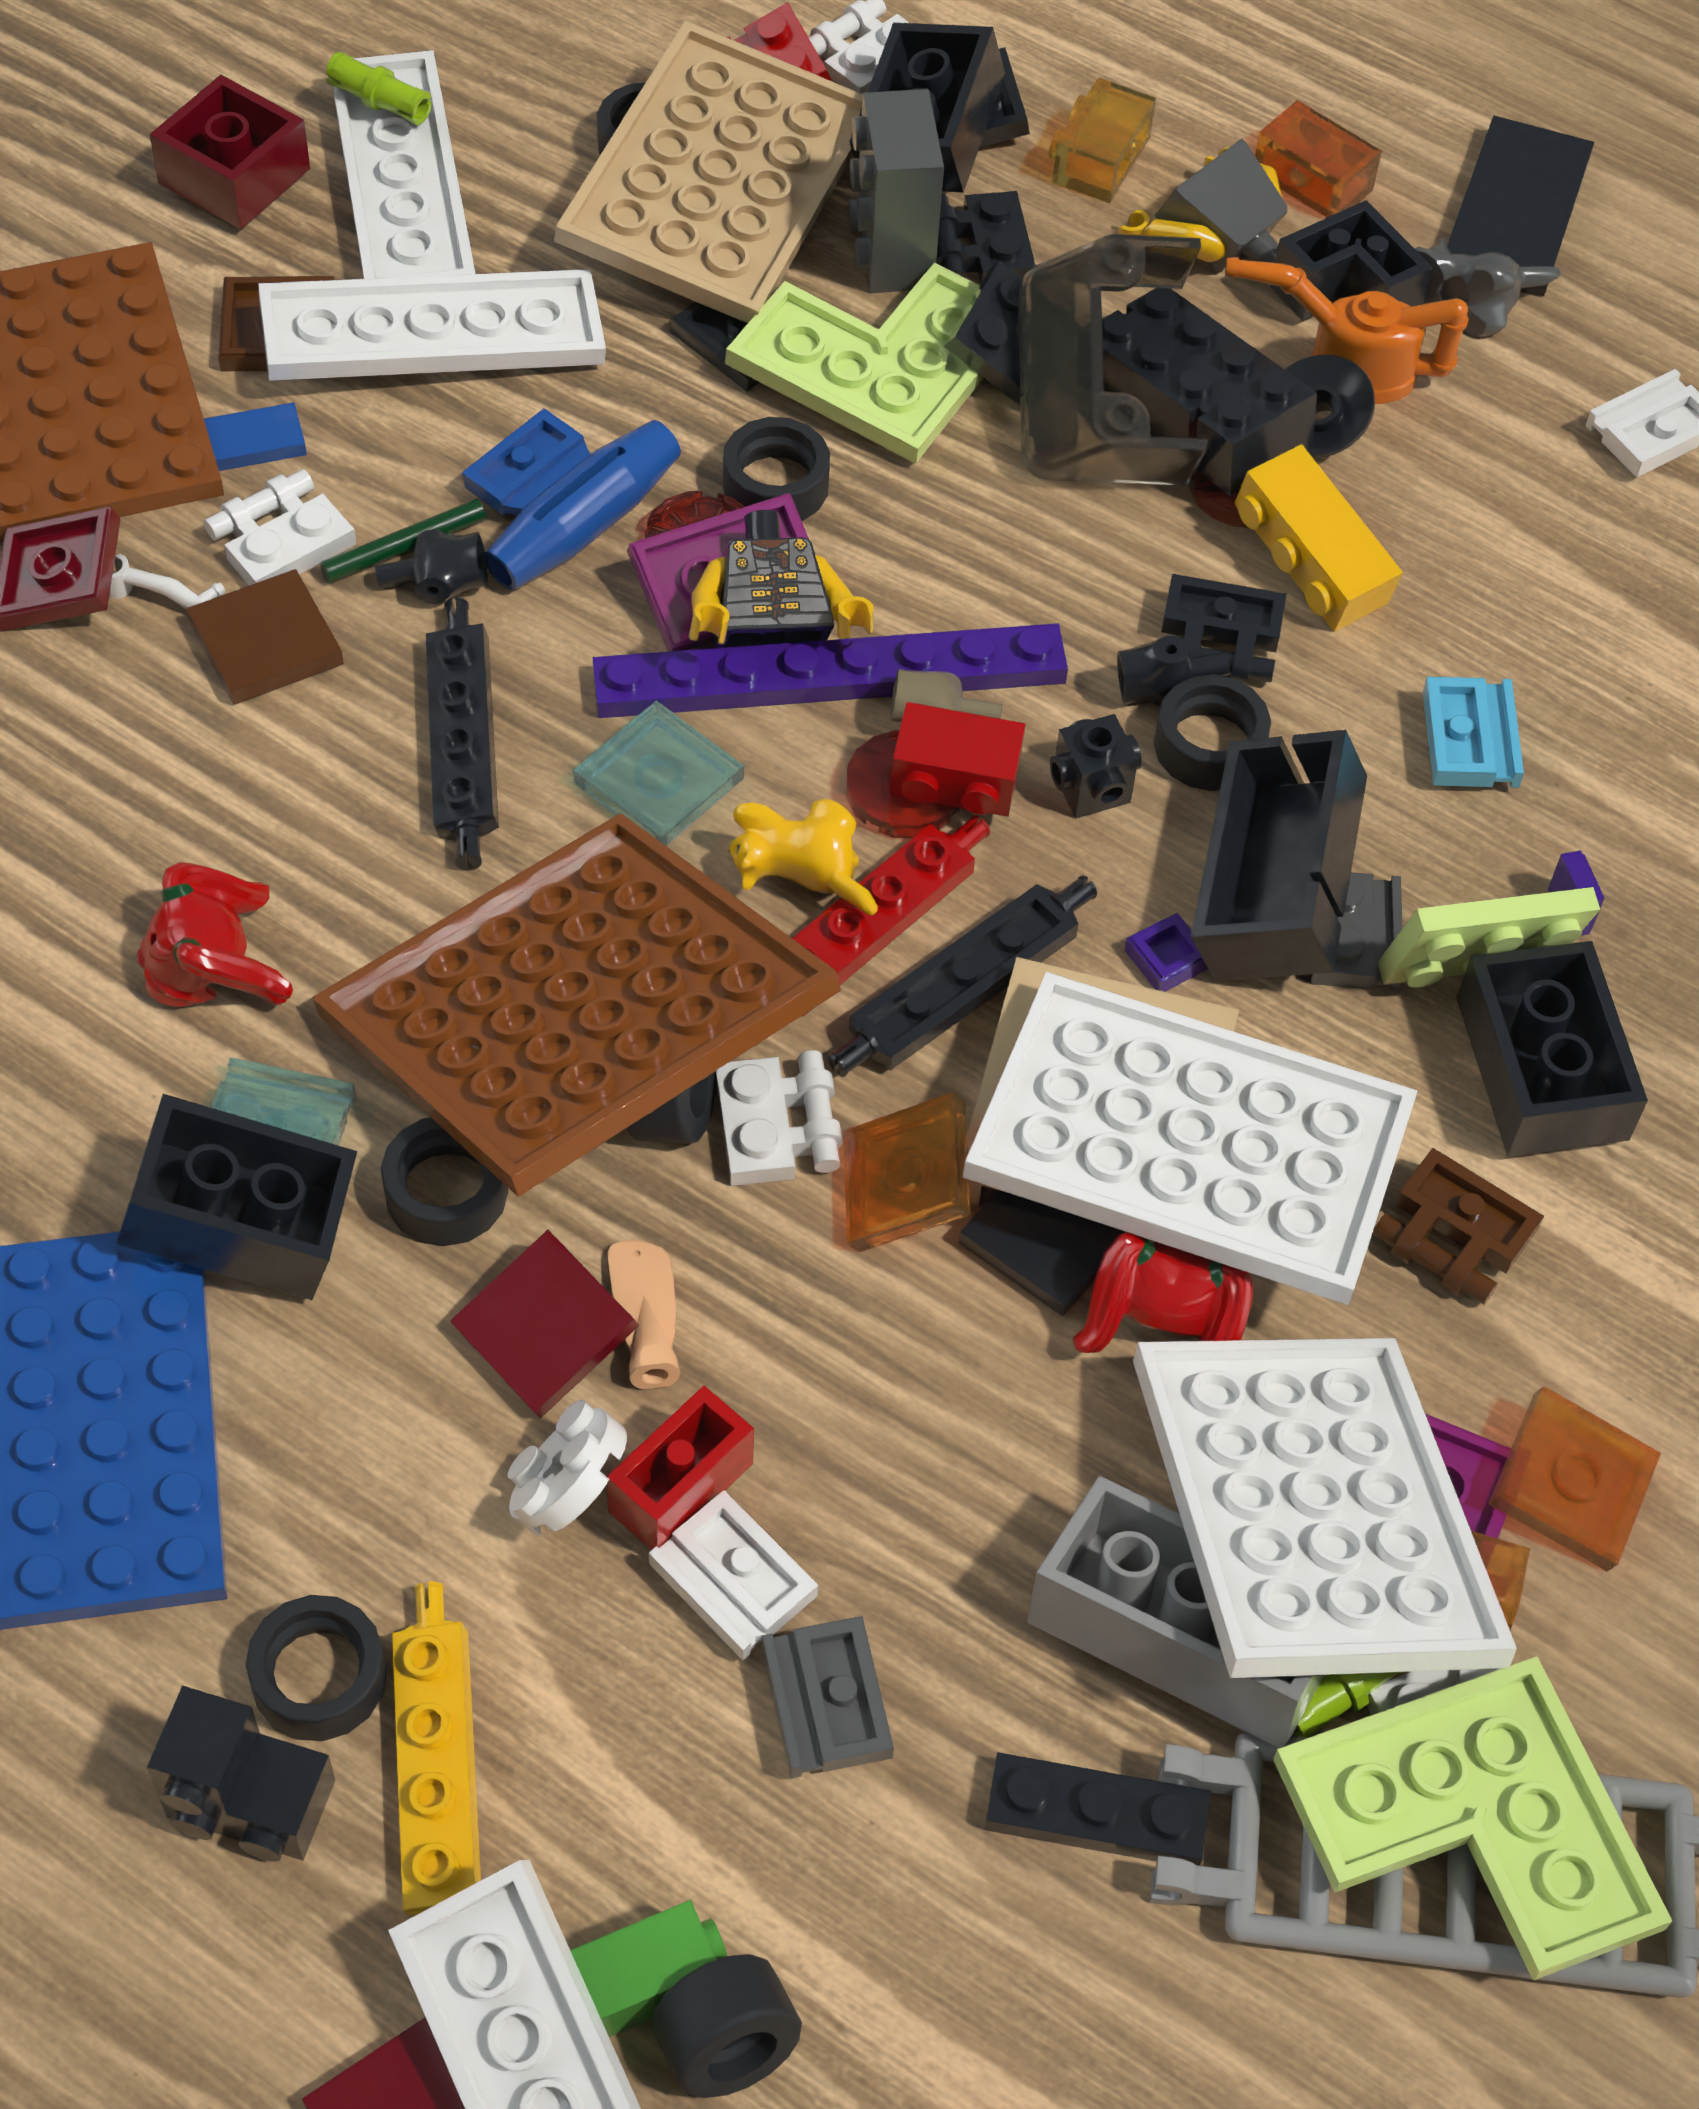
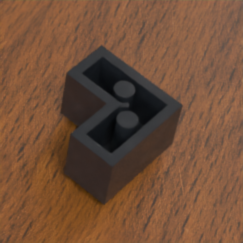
(1354, 255)
(237, 1783)

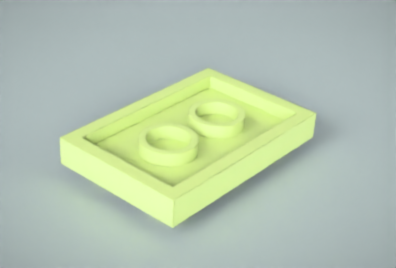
(1444, 937)

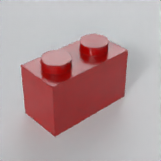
(957, 759)
(680, 1468)

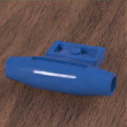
(562, 490)

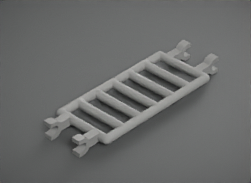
(1235, 1888)

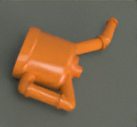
(1370, 328)

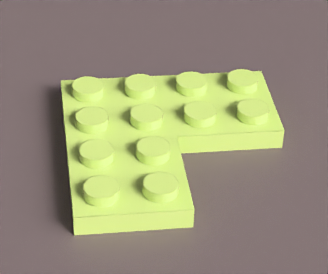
(881, 382)
(1492, 1772)

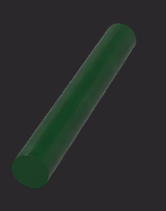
(400, 541)

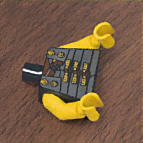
(773, 591)

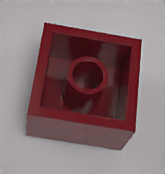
(230, 151)

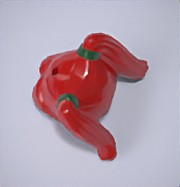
(202, 940)
(1164, 1293)

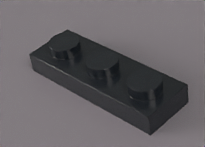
(1097, 1809)

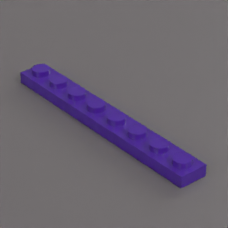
(825, 669)

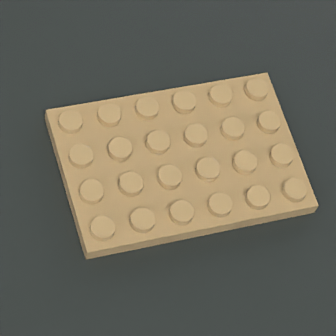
(714, 173)

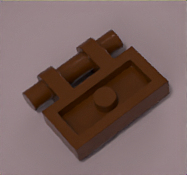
(1467, 1211)

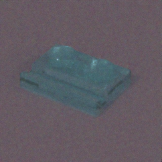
(286, 1099)

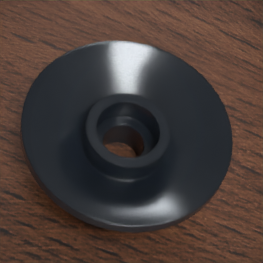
(1344, 392)

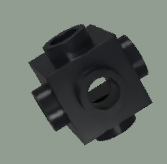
(1095, 765)

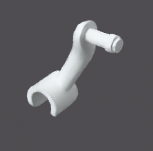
(126, 577)

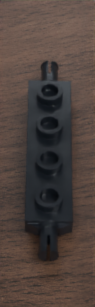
(461, 733)
(961, 977)

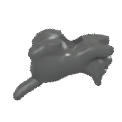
(1483, 281)

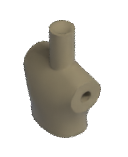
(935, 690)

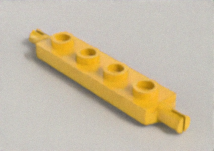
(435, 1756)

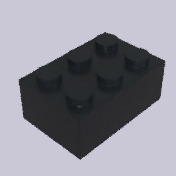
(963, 80)
(1550, 1048)
(237, 1197)

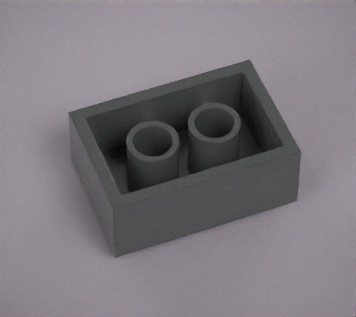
(896, 188)

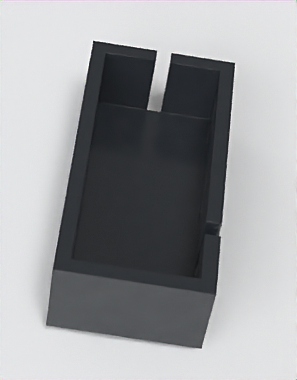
(1195, 367)
(1280, 857)

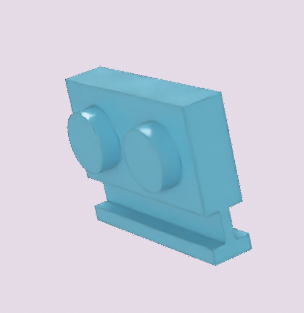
(1472, 732)

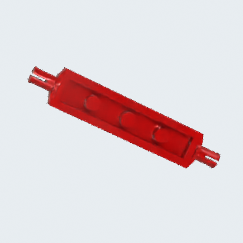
(903, 890)

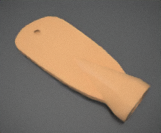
(645, 1289)

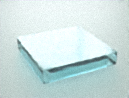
(659, 773)

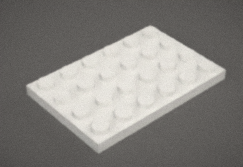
(1193, 1137)
(1319, 1509)

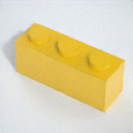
(1317, 538)

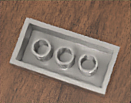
(1133, 1597)

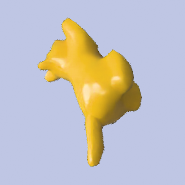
(806, 851)

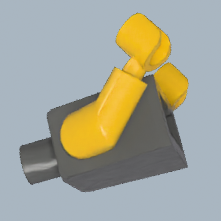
(1226, 204)

